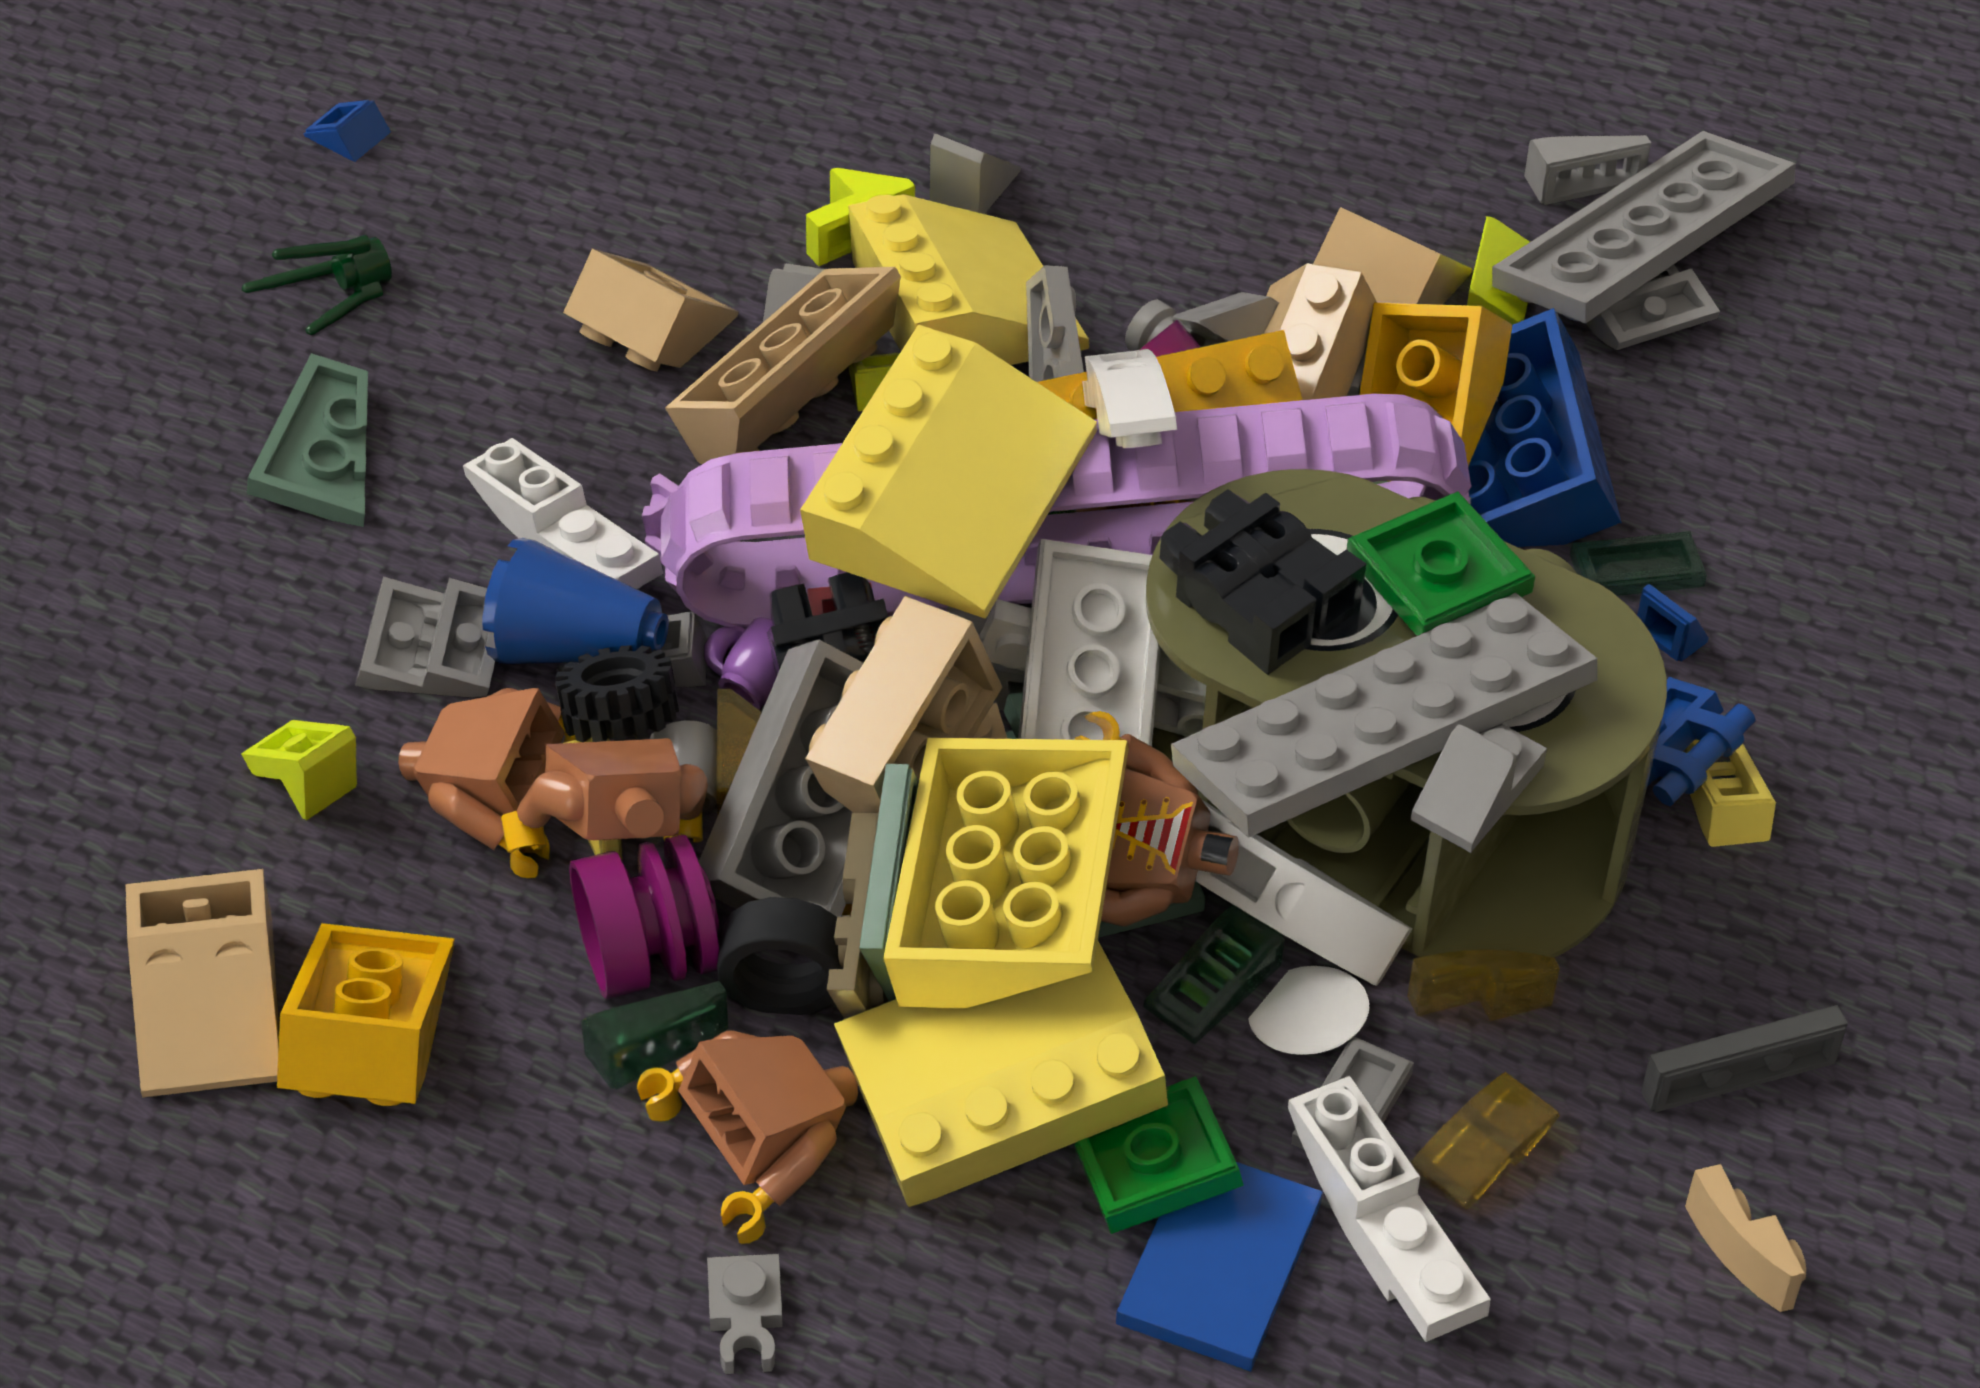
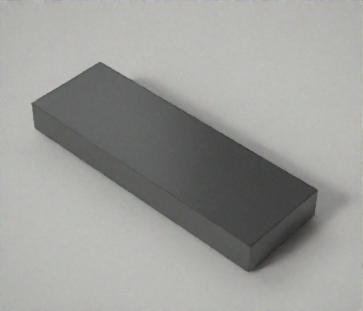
(1743, 1058)

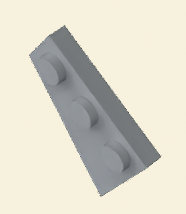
(1052, 325)

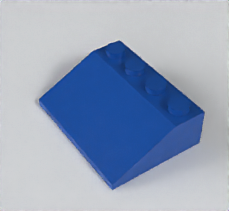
(1541, 455)

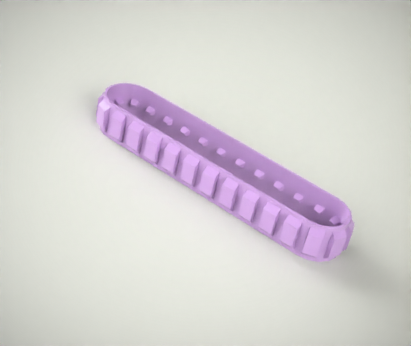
(764, 490)

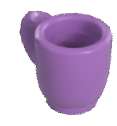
(748, 665)

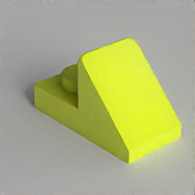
(830, 226)
(310, 760)

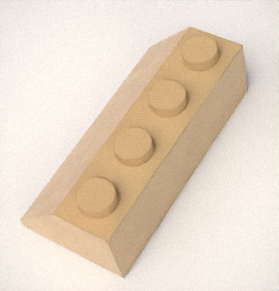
(787, 361)

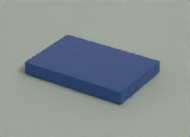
(1221, 1268)

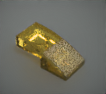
(1500, 979)
(1483, 1138)

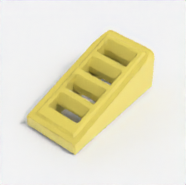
(1734, 808)

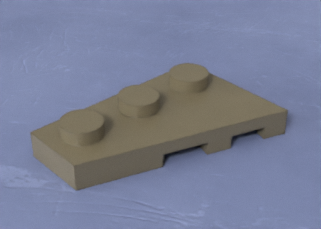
(855, 986)

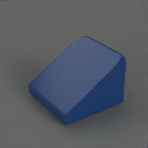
(349, 128)
(1670, 625)

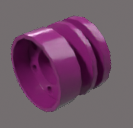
(645, 915)

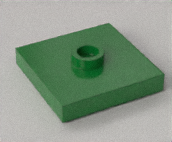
(1439, 563)
(1159, 1160)

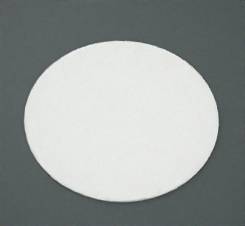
(1311, 1011)

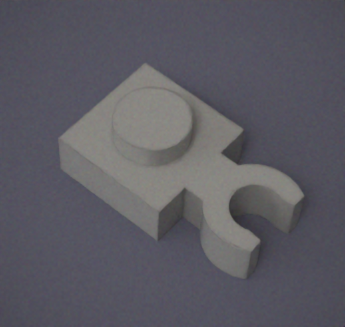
(745, 1302)

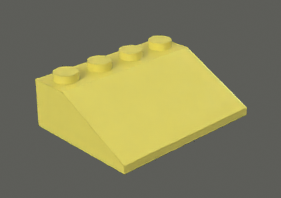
(955, 269)
(945, 474)
(1003, 868)
(1001, 1080)

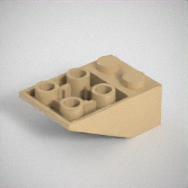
(203, 982)

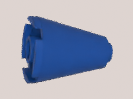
(560, 609)

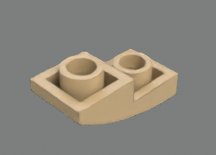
(1750, 1249)

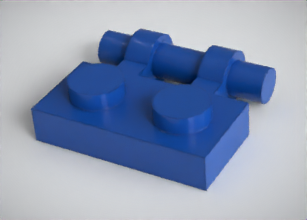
(1692, 715)

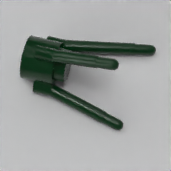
(356, 264)

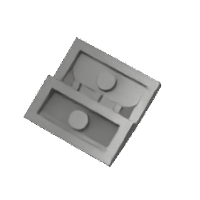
(1655, 309)
(428, 641)

